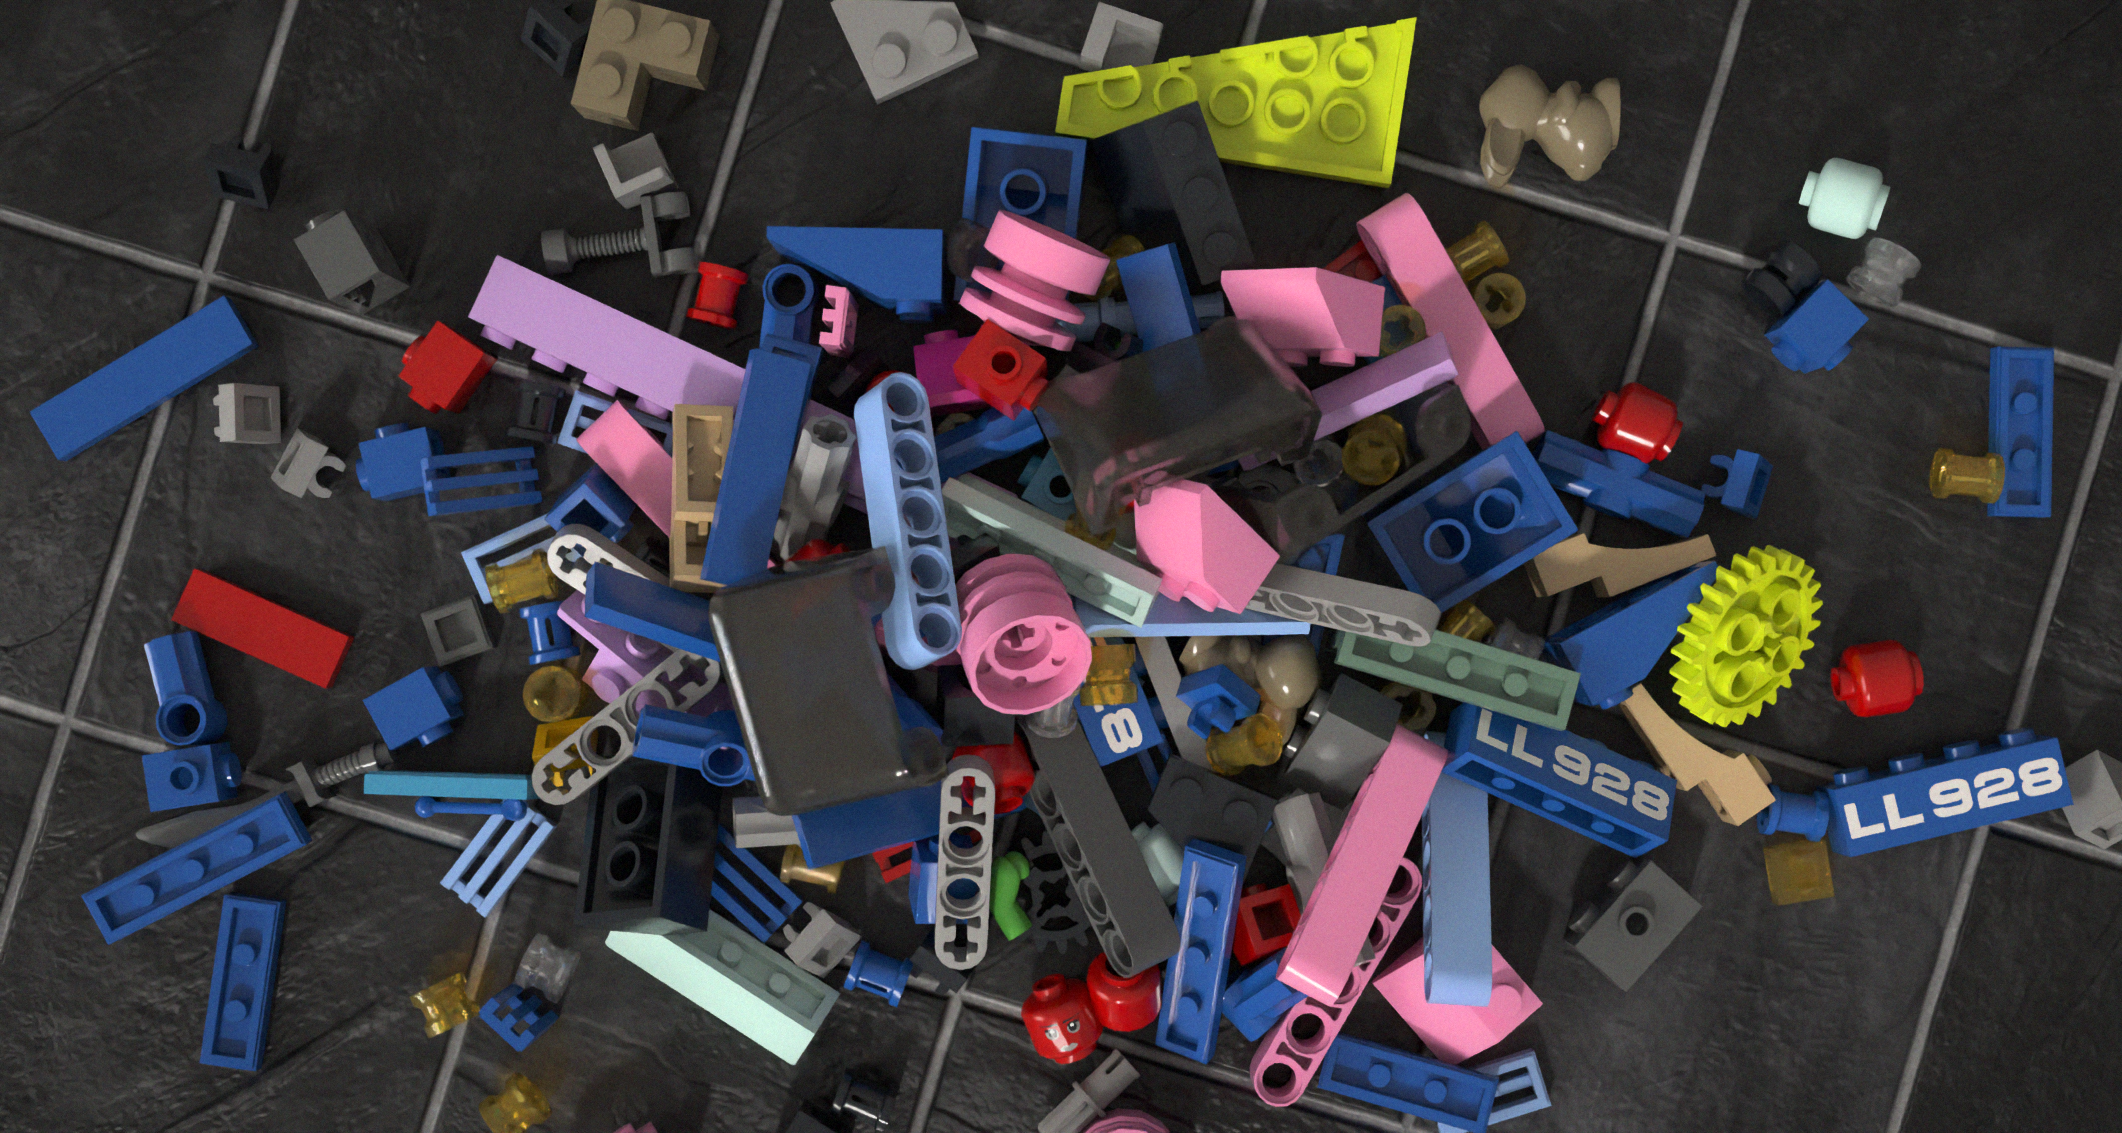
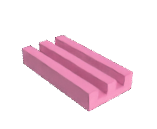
(841, 322)

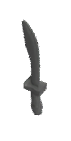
(309, 783)

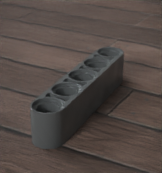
(1099, 852)

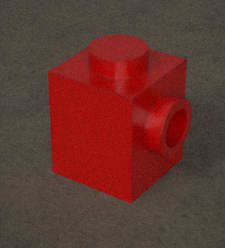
(444, 369)
(1002, 370)
(1264, 922)

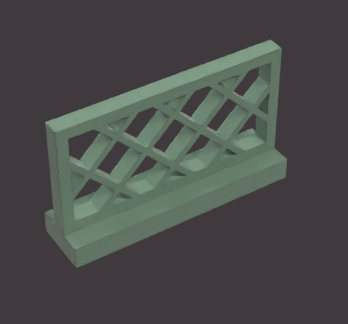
(1466, 673)

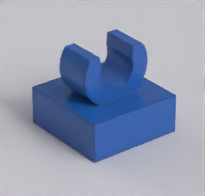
(1745, 483)
(1216, 699)

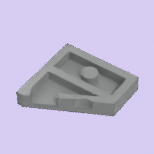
(904, 42)

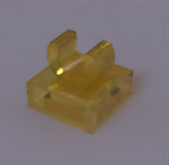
(1798, 872)

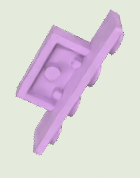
(629, 657)

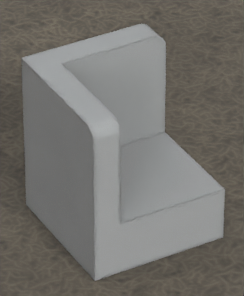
(1119, 39)
(636, 170)
(2097, 799)

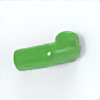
(1004, 886)

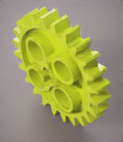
(1746, 635)

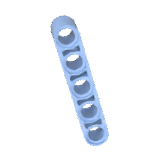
(918, 495)
(1456, 893)

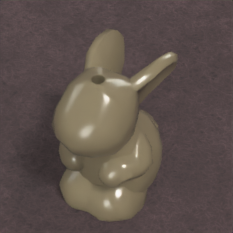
(1569, 125)
(1280, 671)

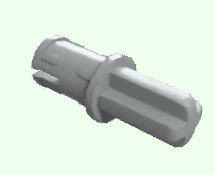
(1091, 1096)

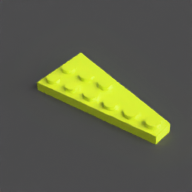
(1278, 105)

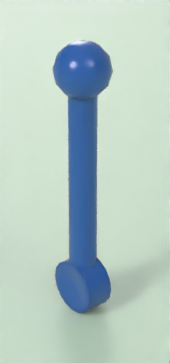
(511, 808)

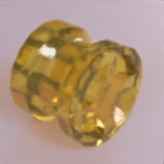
(1368, 462)
(567, 693)
(445, 1004)
(515, 1106)

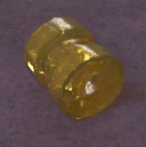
(1109, 676)

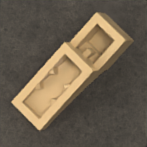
(698, 464)
(1609, 568)
(1728, 779)

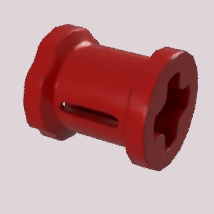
(717, 295)

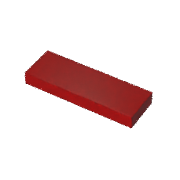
(262, 628)

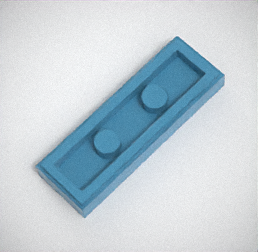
(450, 784)

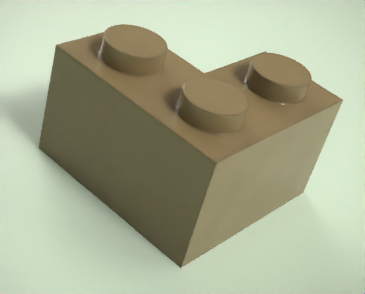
(629, 48)

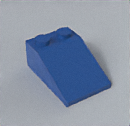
(1026, 176)
(884, 266)
(1472, 523)
(1626, 636)

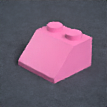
(1309, 312)
(1200, 547)
(1456, 1030)

